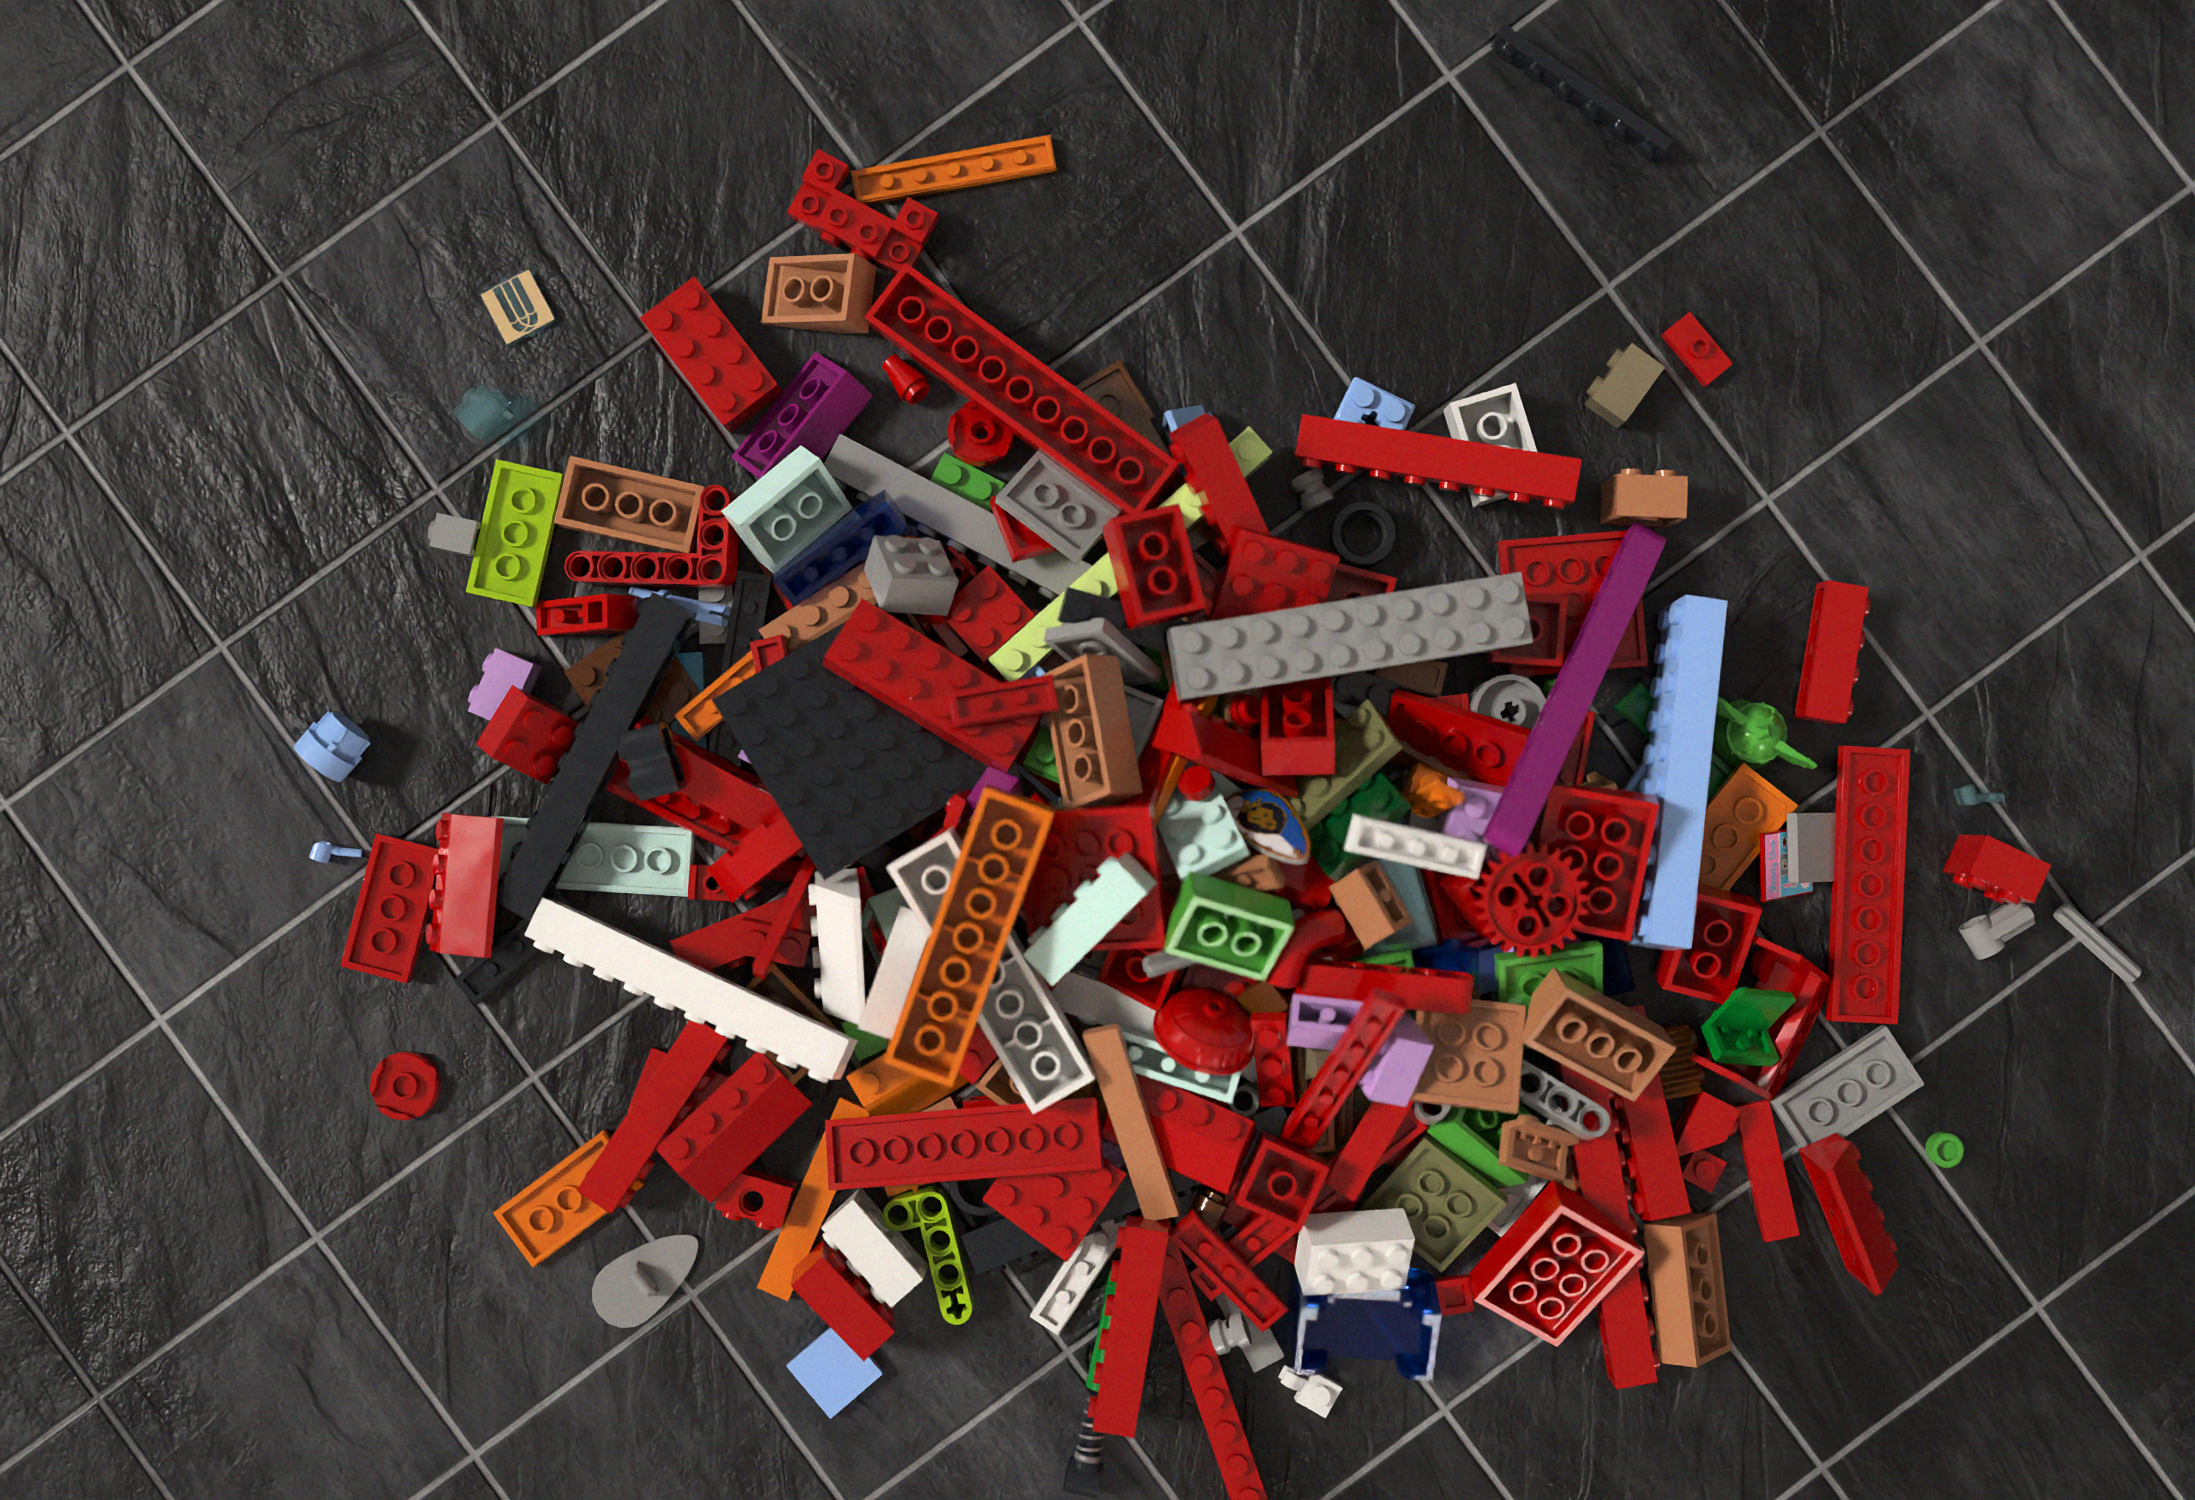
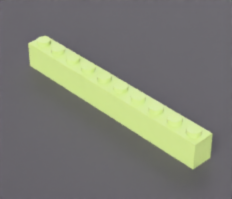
(1028, 645)

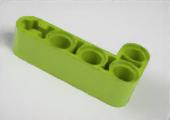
(937, 1254)

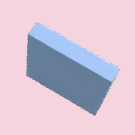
(833, 1372)

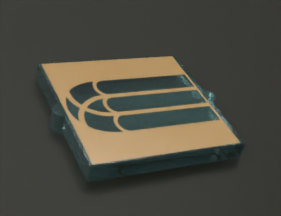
(518, 307)

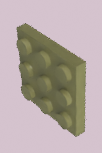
(1441, 1199)

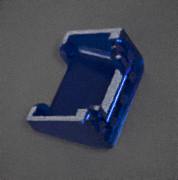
(1370, 1325)

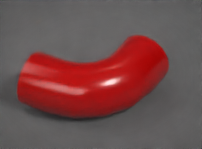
(1308, 934)

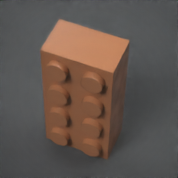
(629, 506)

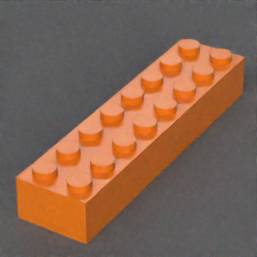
(969, 935)

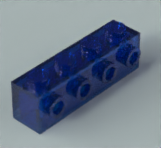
(839, 548)

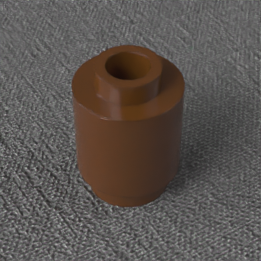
(1210, 1207)

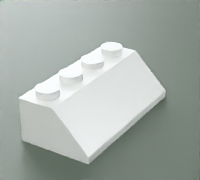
(839, 945)

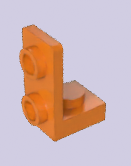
(1429, 793)

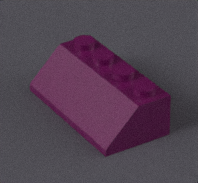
(807, 413)

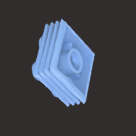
(1369, 400)

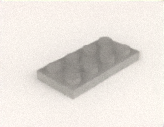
(1847, 1089)

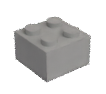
(910, 575)

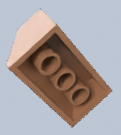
(1093, 733)
(1595, 1035)
(1687, 1289)

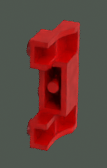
(855, 225)

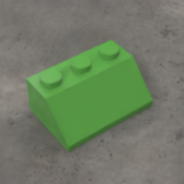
(1228, 926)
(1476, 1140)

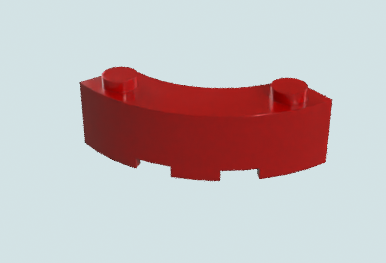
(755, 859)

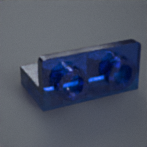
(1450, 956)

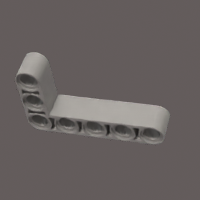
(1541, 1102)

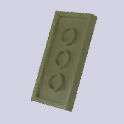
(1361, 747)

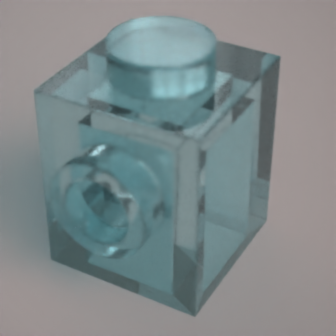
(483, 411)

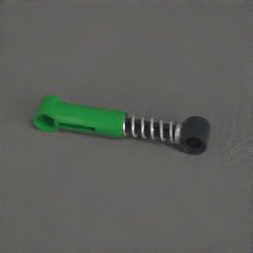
(1085, 1468)

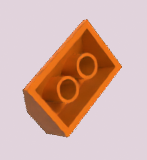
(896, 1091)

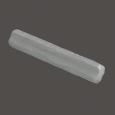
(2097, 943)

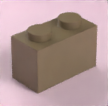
(1624, 385)

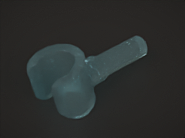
(1967, 796)

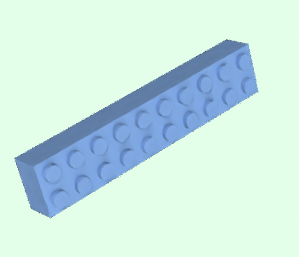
(1679, 766)

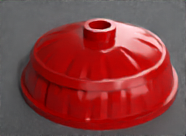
(1205, 1031)

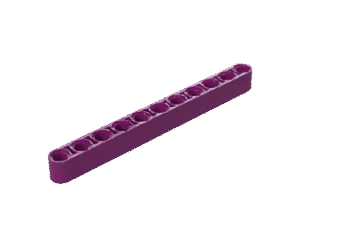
(1573, 690)

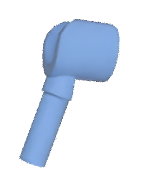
(322, 851)

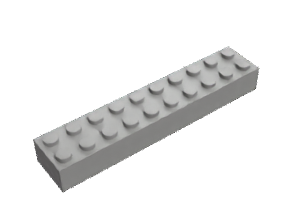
(1349, 636)

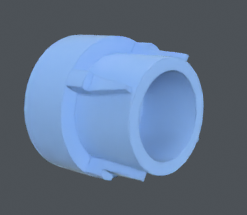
(333, 745)

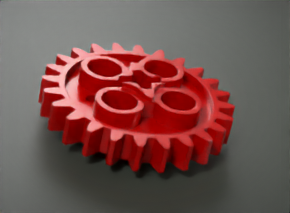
(1556, 881)

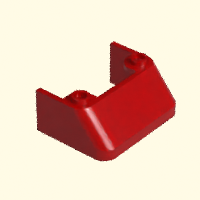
(1786, 972)

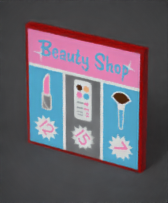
(1775, 868)

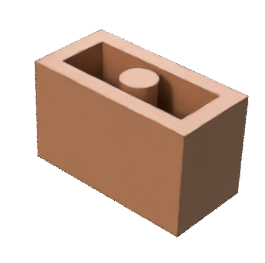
(1371, 904)

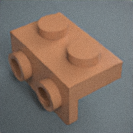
(1535, 1147)

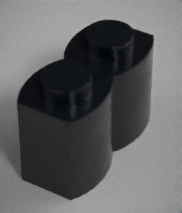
(651, 760)

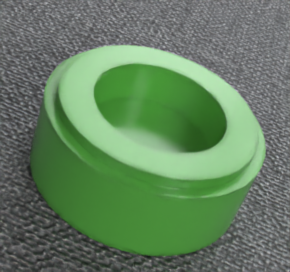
(1944, 1149)

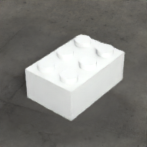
(1491, 419)
(873, 1249)
(1354, 1251)

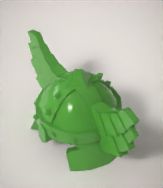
(1753, 735)

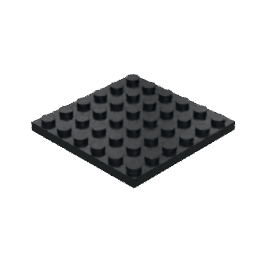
(839, 758)

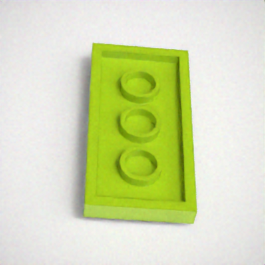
(515, 533)

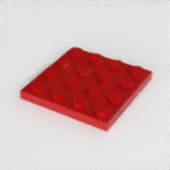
(1573, 569)
(1074, 850)

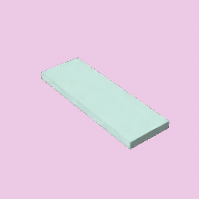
(618, 858)

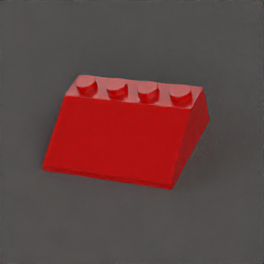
(1610, 841)
(1553, 1264)

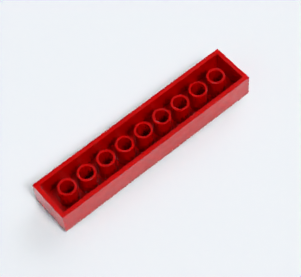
(1022, 393)

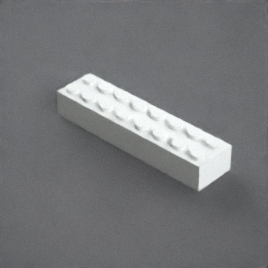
(1019, 1007)

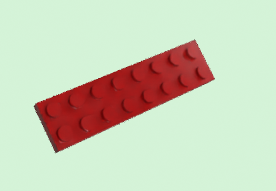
(1868, 885)
(963, 1144)

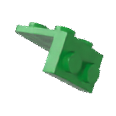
(1739, 1027)

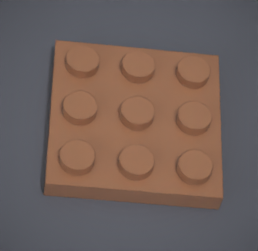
(1473, 1057)

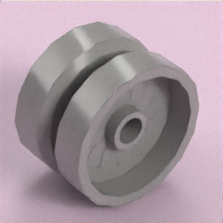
(1512, 692)

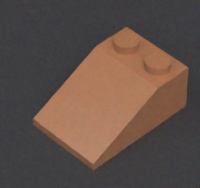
(819, 293)

